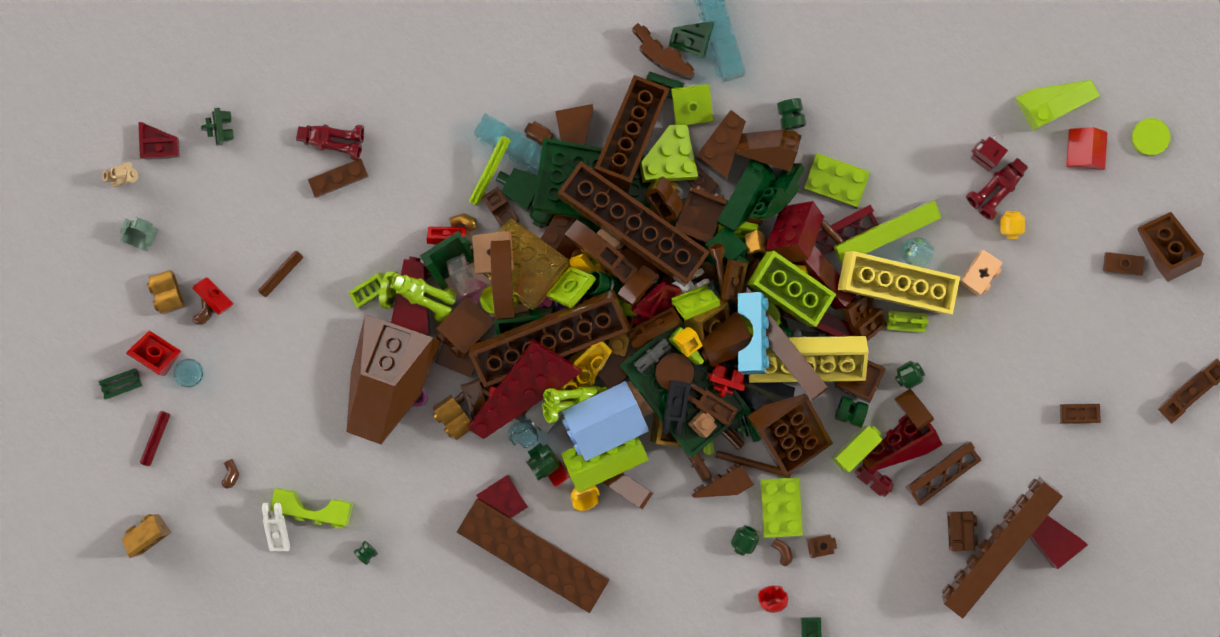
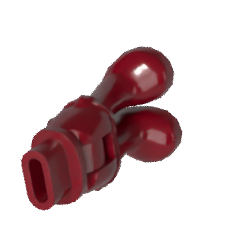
(320, 137)
(1006, 179)

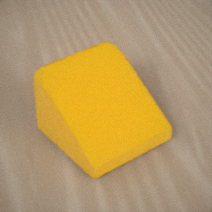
(688, 341)

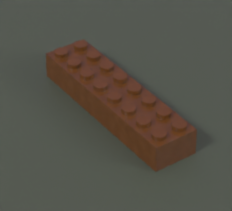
(632, 224)
(560, 332)
(1001, 546)
(533, 555)

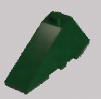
(746, 194)

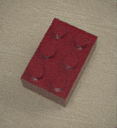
(795, 231)

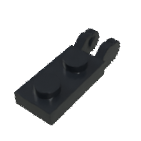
(675, 405)

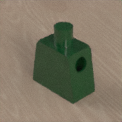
(518, 187)
(733, 245)

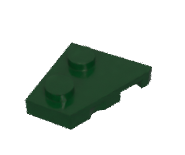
(692, 38)

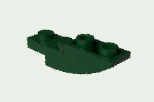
(776, 198)

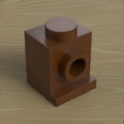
(814, 545)

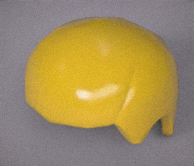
(585, 499)

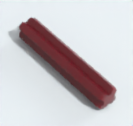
(155, 438)

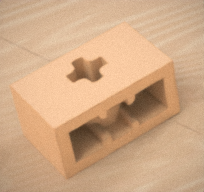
(971, 278)

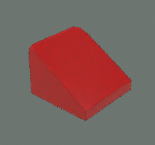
(559, 475)

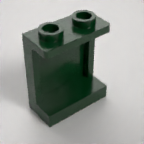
(436, 257)

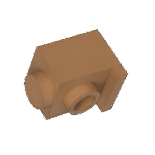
(702, 424)

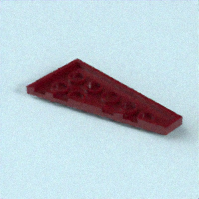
(523, 388)

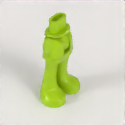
(414, 289)
(553, 397)

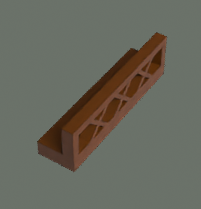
(942, 466)

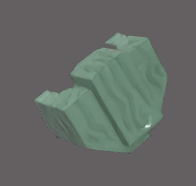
(138, 233)

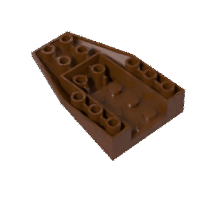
(386, 377)

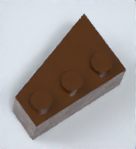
(722, 145)

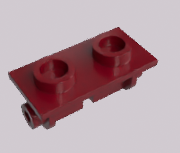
(882, 483)

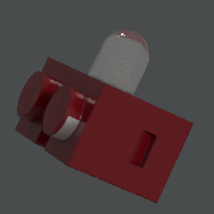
(989, 152)

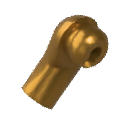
(464, 219)

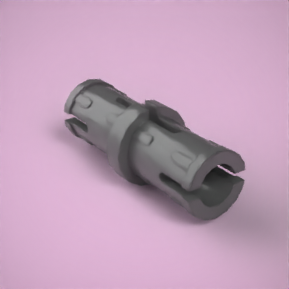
(652, 355)

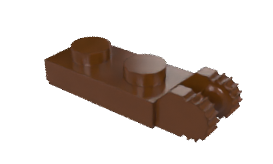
(653, 327)
(713, 405)

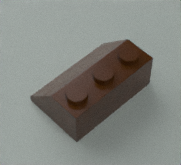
(555, 235)

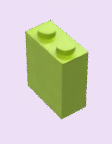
(857, 448)

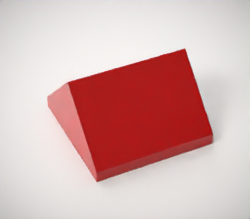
(1087, 148)
(154, 353)

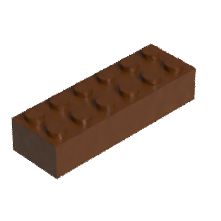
(631, 132)

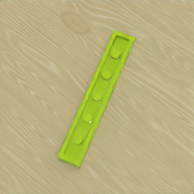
(890, 230)

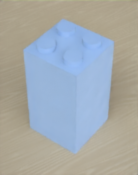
(604, 421)

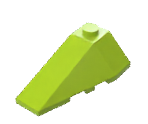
(1052, 102)

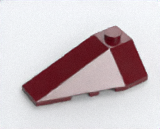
(902, 444)

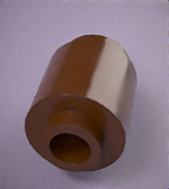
(537, 132)

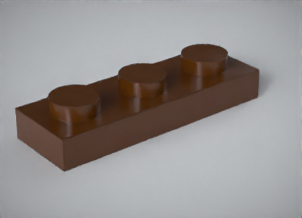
(338, 178)

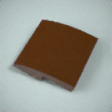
(864, 317)

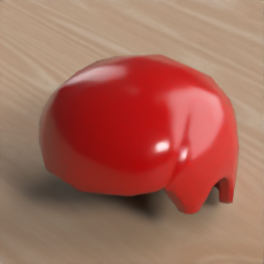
(773, 599)

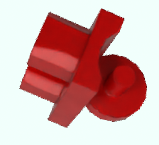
(734, 381)

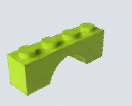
(336, 512)

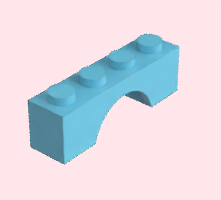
(753, 357)

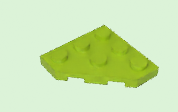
(670, 157)

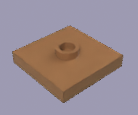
(482, 250)

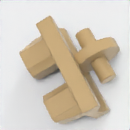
(120, 175)

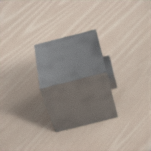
(537, 418)

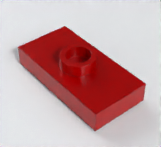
(212, 295)

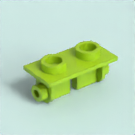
(907, 321)

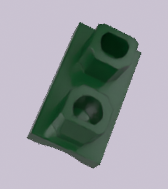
(221, 135)
(743, 428)

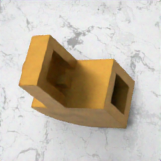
(620, 343)

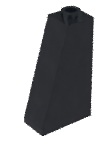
(762, 393)

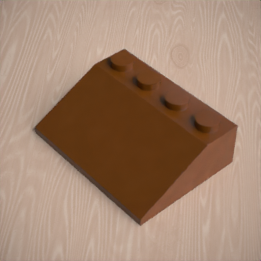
(790, 432)

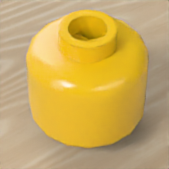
(1012, 224)

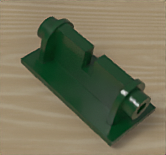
(664, 81)

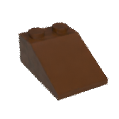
(771, 147)
(1170, 246)

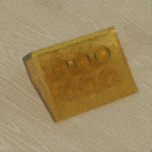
(535, 265)

